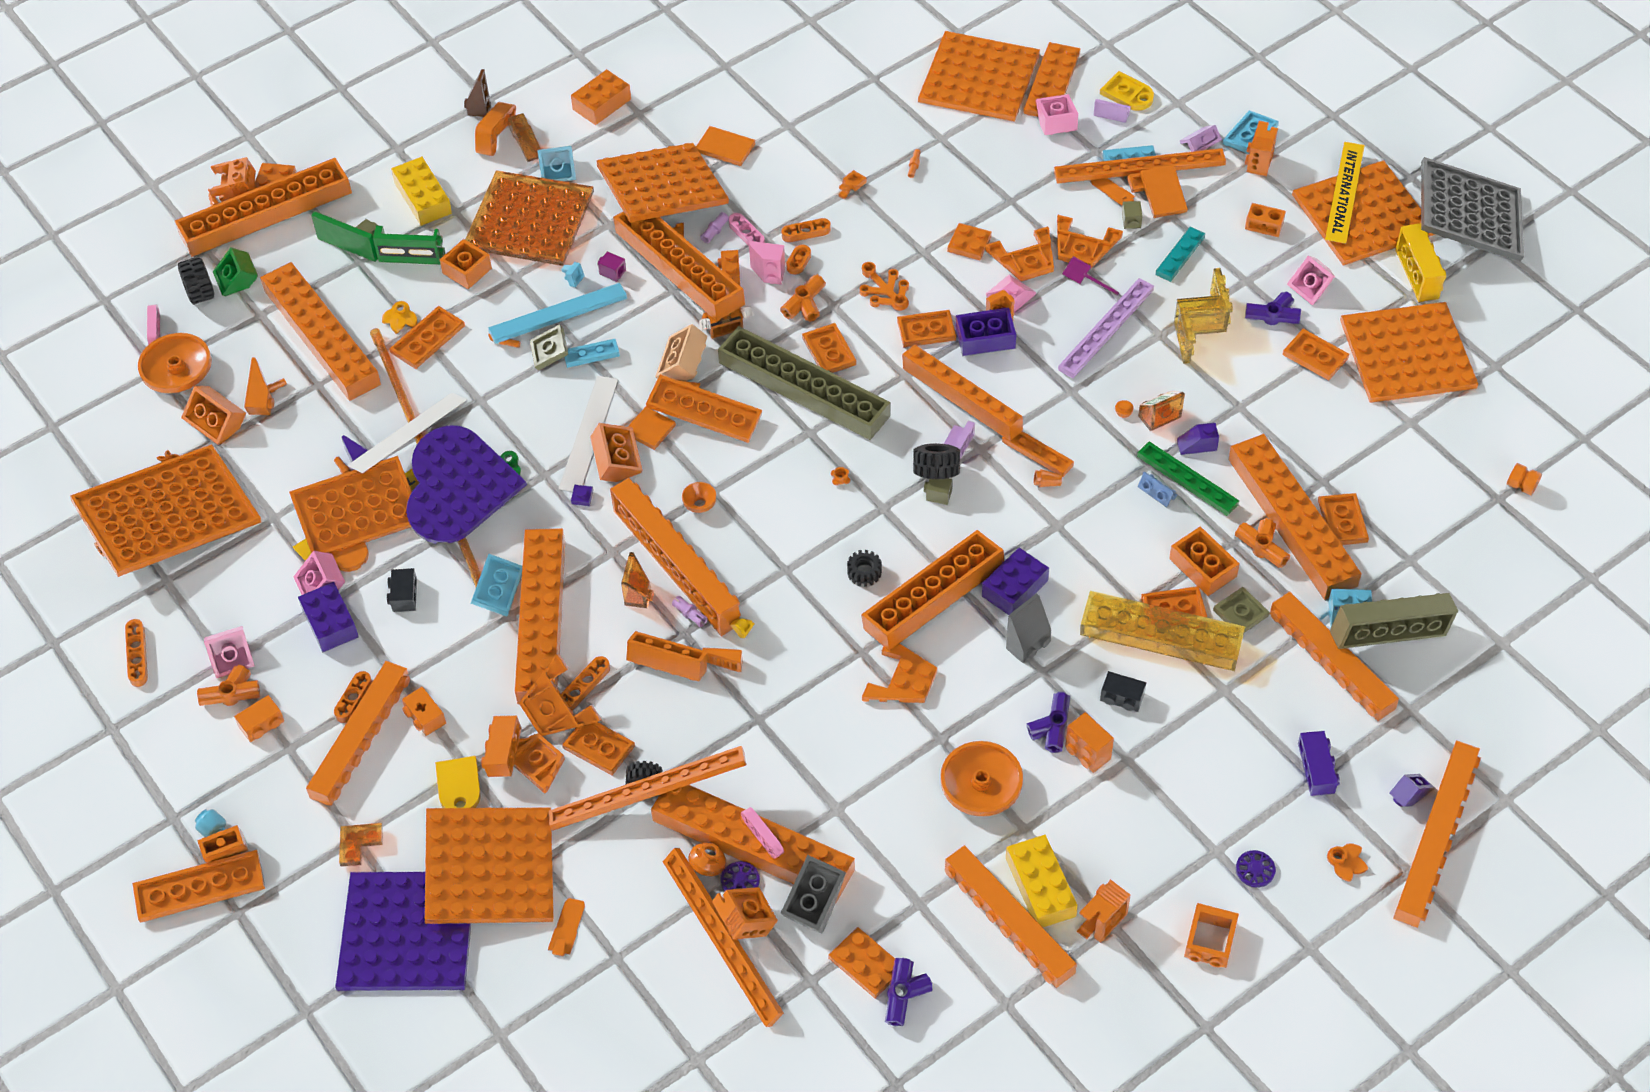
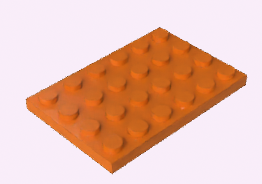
(353, 507)

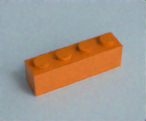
(667, 656)

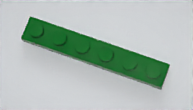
(1188, 478)

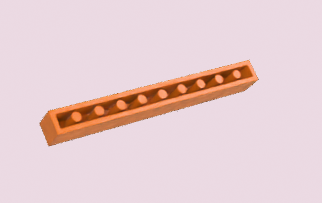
(1436, 834)

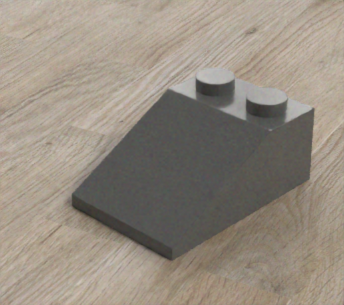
(1028, 629)
(814, 894)

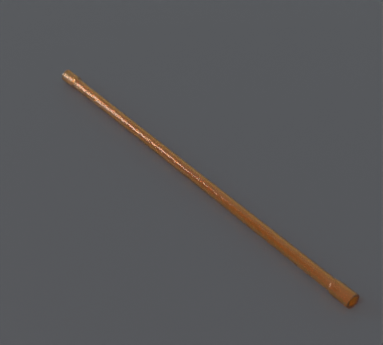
(409, 414)

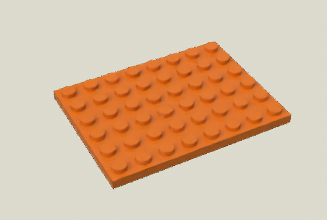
(165, 510)

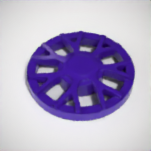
(1255, 868)
(739, 878)

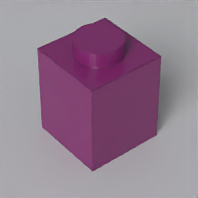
(611, 266)

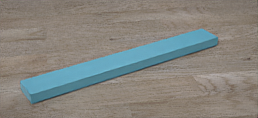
(557, 313)

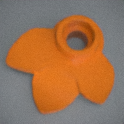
(1349, 863)

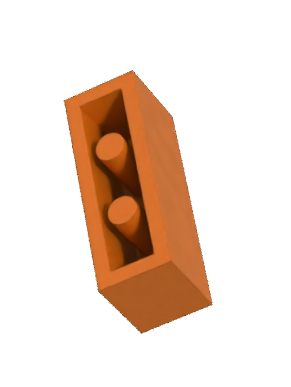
(501, 746)

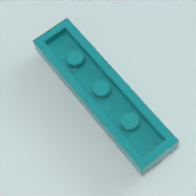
(1180, 254)

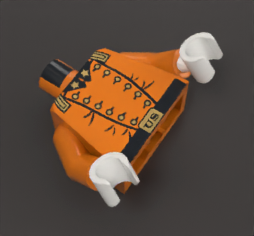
(726, 324)

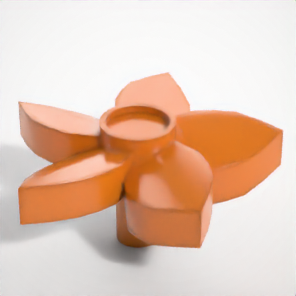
(168, 455)

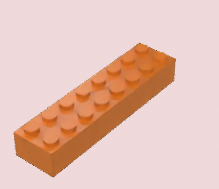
(932, 590)

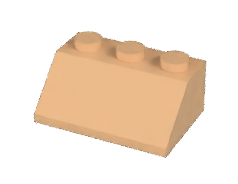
(682, 354)

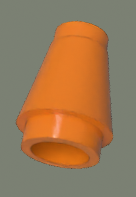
(1046, 479)

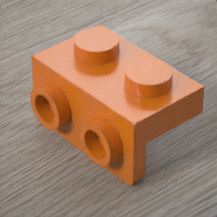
(1000, 300)

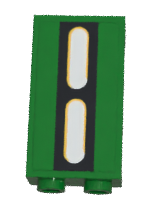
(408, 248)

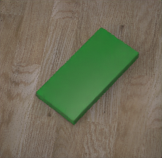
(344, 236)

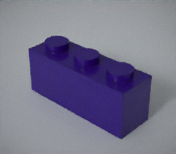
(1318, 763)

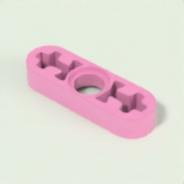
(744, 225)
(153, 323)
(762, 832)

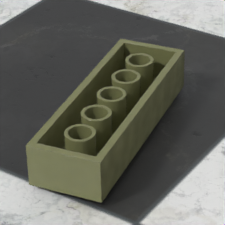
(1393, 620)

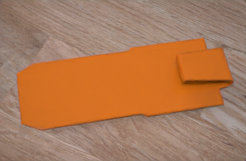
(1113, 190)
(566, 928)

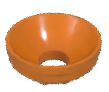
(699, 491)
(704, 863)

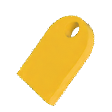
(1128, 91)
(458, 782)

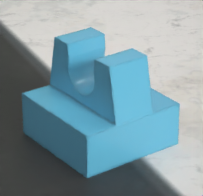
(573, 273)

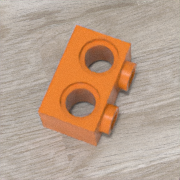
(1265, 220)

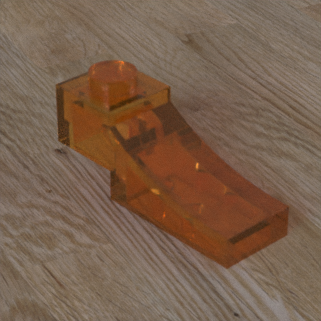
(524, 136)

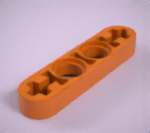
(133, 653)
(586, 688)

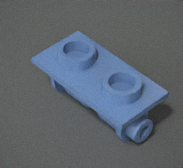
(1156, 489)

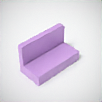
(1111, 110)
(1202, 138)
(961, 437)

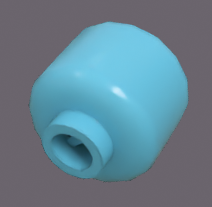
(209, 822)

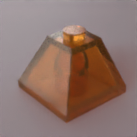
(635, 584)

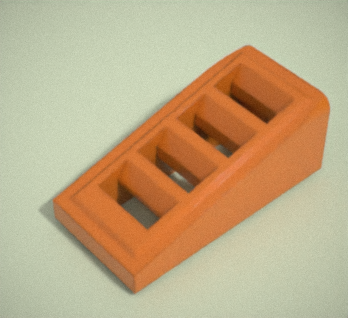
(725, 658)

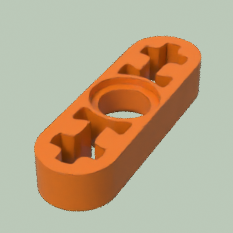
(793, 228)
(352, 688)

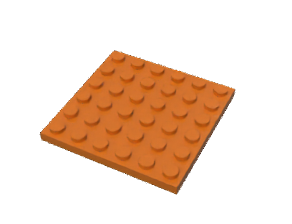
(979, 76)
(662, 182)
(1376, 216)
(1408, 352)
(488, 865)

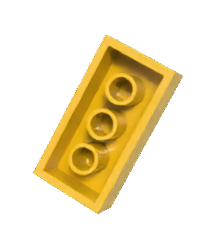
(421, 191)
(1420, 263)
(1041, 881)

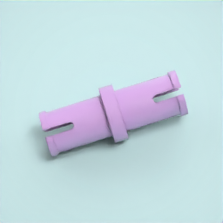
(714, 227)
(689, 611)

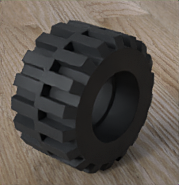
(196, 280)
(936, 461)

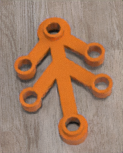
(897, 301)

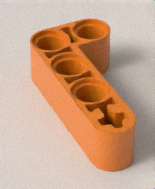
(491, 126)

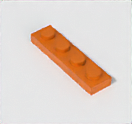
(1040, 453)

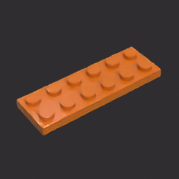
(1052, 75)
(704, 408)
(198, 886)

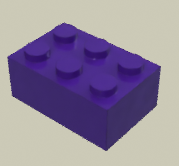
(985, 331)
(1015, 581)
(328, 617)

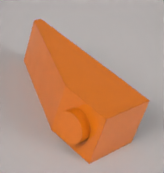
(258, 396)

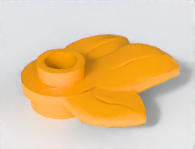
(399, 319)

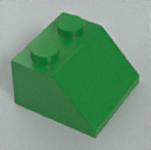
(235, 272)

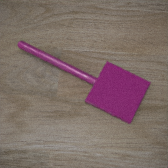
(1078, 270)

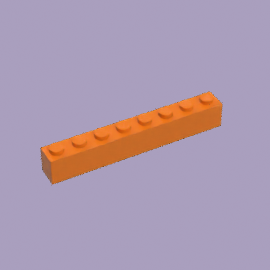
(962, 392)
(1340, 663)
(358, 733)
(1010, 917)

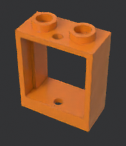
(1216, 917)

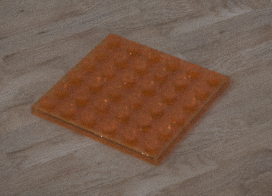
(529, 217)

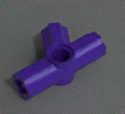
(1275, 311)
(1046, 726)
(909, 985)

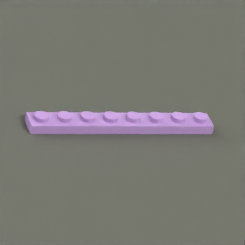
(1105, 328)

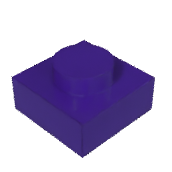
(582, 495)

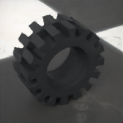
(864, 559)
(641, 770)

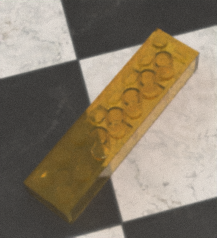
(1162, 630)

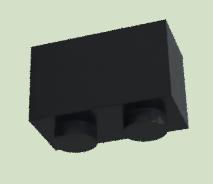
(402, 590)
(1123, 691)

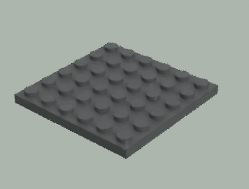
(1471, 209)

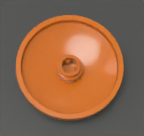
(174, 363)
(981, 778)

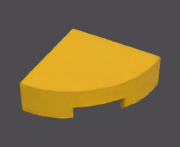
(742, 627)

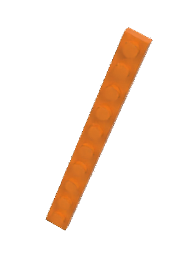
(1129, 166)
(647, 788)
(729, 949)

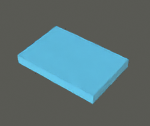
(1245, 130)
(497, 585)

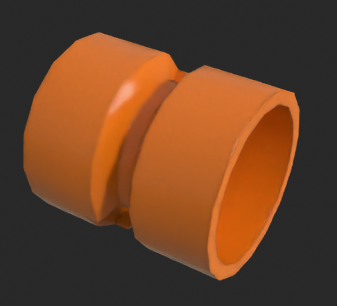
(1524, 479)

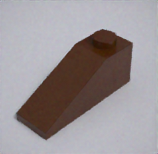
(478, 100)

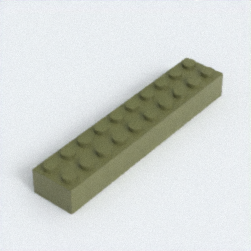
(804, 382)

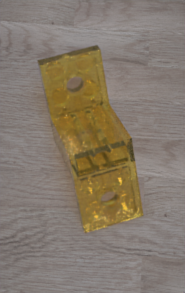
(1202, 315)

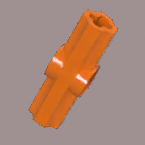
(803, 300)
(1261, 541)
(230, 690)

